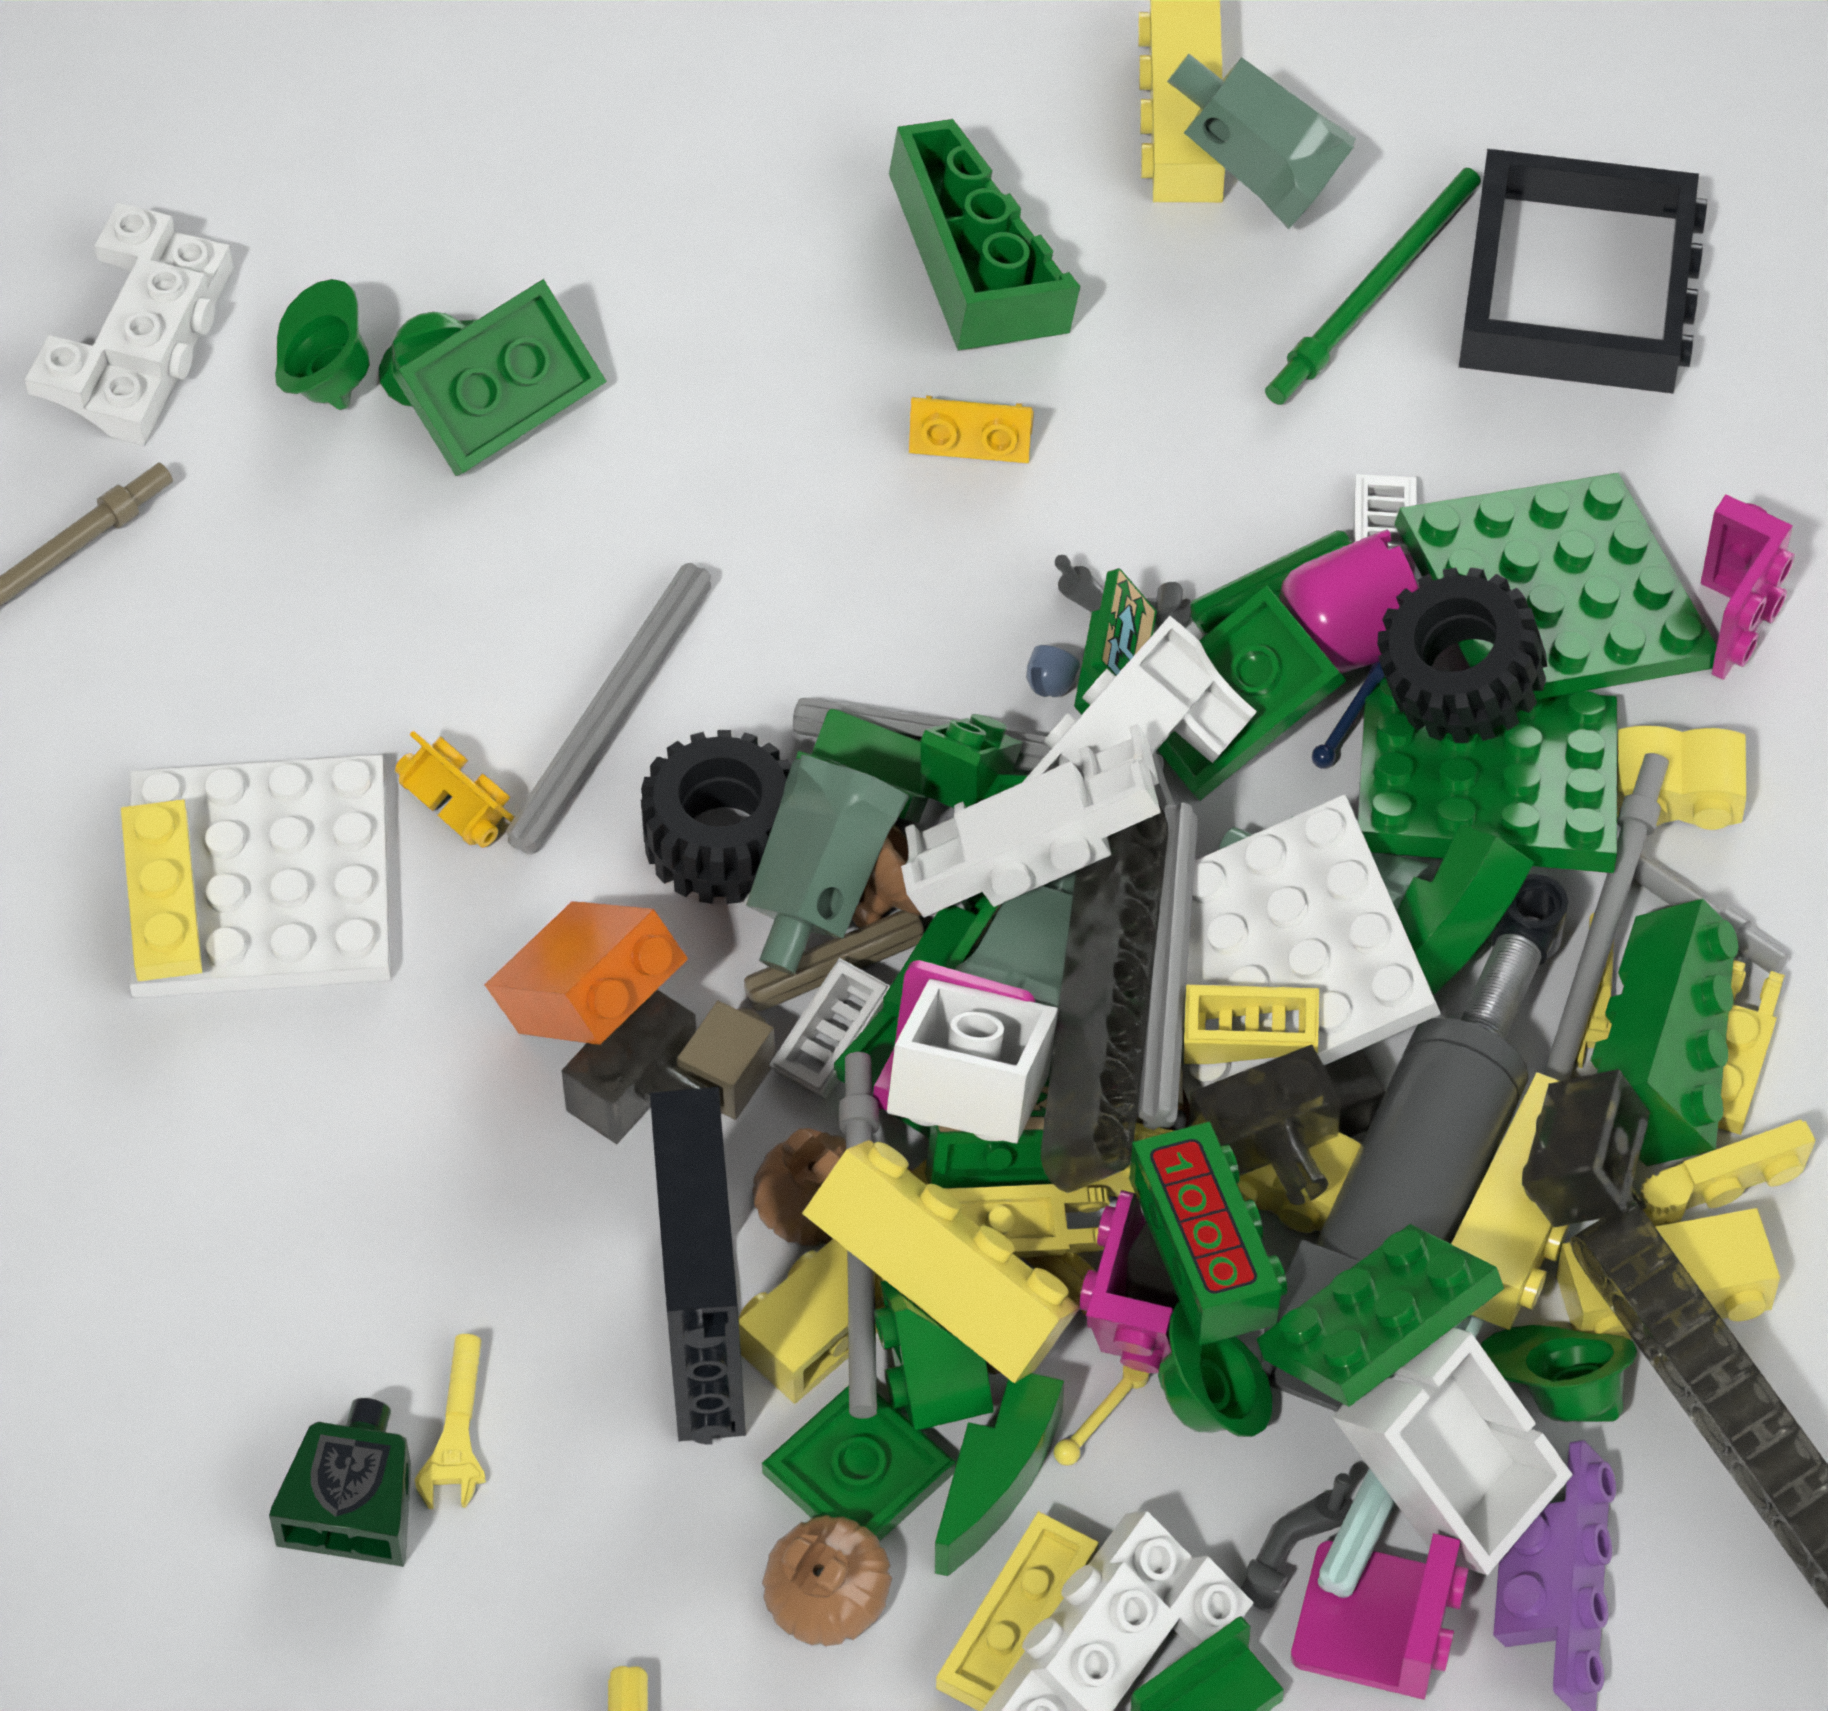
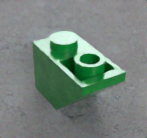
(965, 758)
(933, 1370)

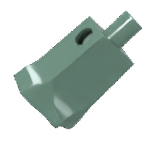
(1263, 135)
(820, 855)
(1028, 942)

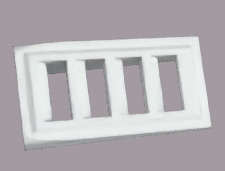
(1387, 486)
(829, 1000)

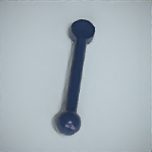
(1324, 754)

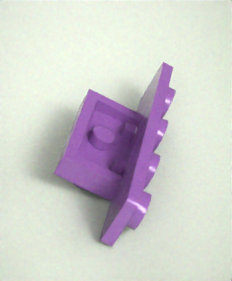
(1555, 1580)

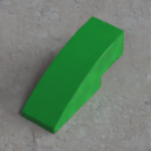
(1462, 903)
(997, 1468)

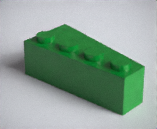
(978, 252)
(1674, 1026)

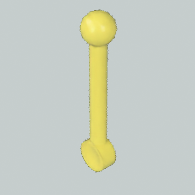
(1068, 1450)

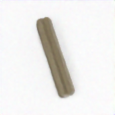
(857, 947)

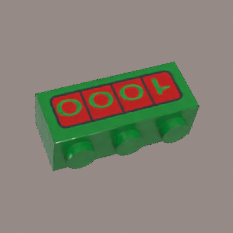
(1207, 1233)

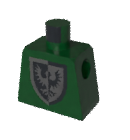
(347, 1490)

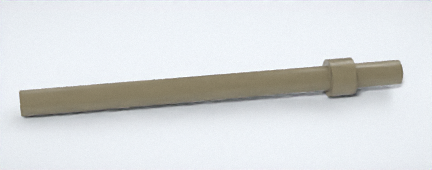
(113, 509)

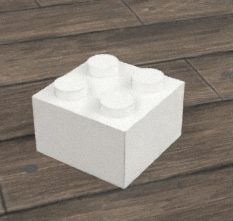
(972, 1061)

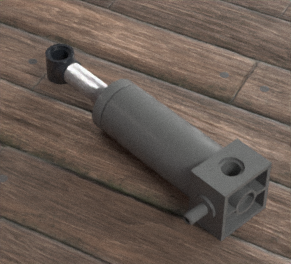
(1436, 1117)

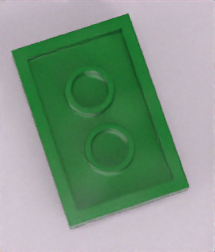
(499, 377)
(1272, 669)
(1380, 1314)

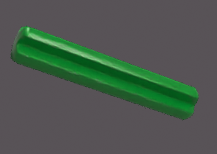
(1218, 604)

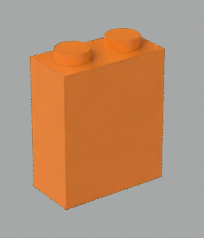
(586, 972)

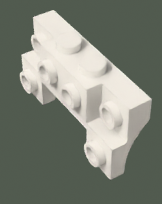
(148, 332)
(1163, 690)
(1032, 829)
(1117, 1619)

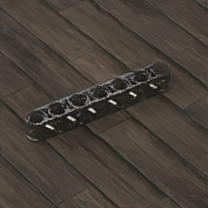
(1104, 1009)
(1713, 1383)

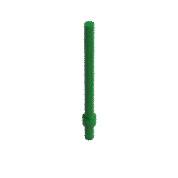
(1312, 352)

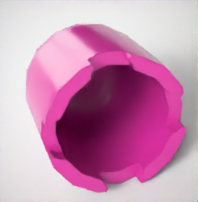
(1346, 596)

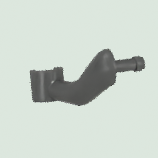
(1086, 591)
(1317, 1516)

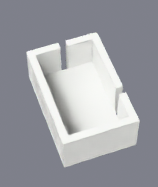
(1445, 1463)

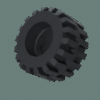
(1451, 612)
(706, 777)

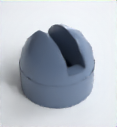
(1051, 671)

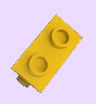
(970, 430)
(436, 773)

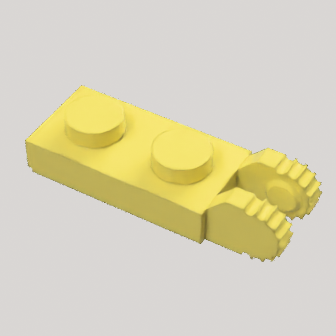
(1747, 1045)
(1725, 1172)
(1034, 1216)

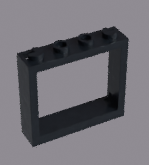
(1572, 352)
(698, 1264)

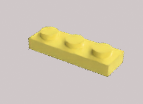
(161, 890)
(1018, 1600)

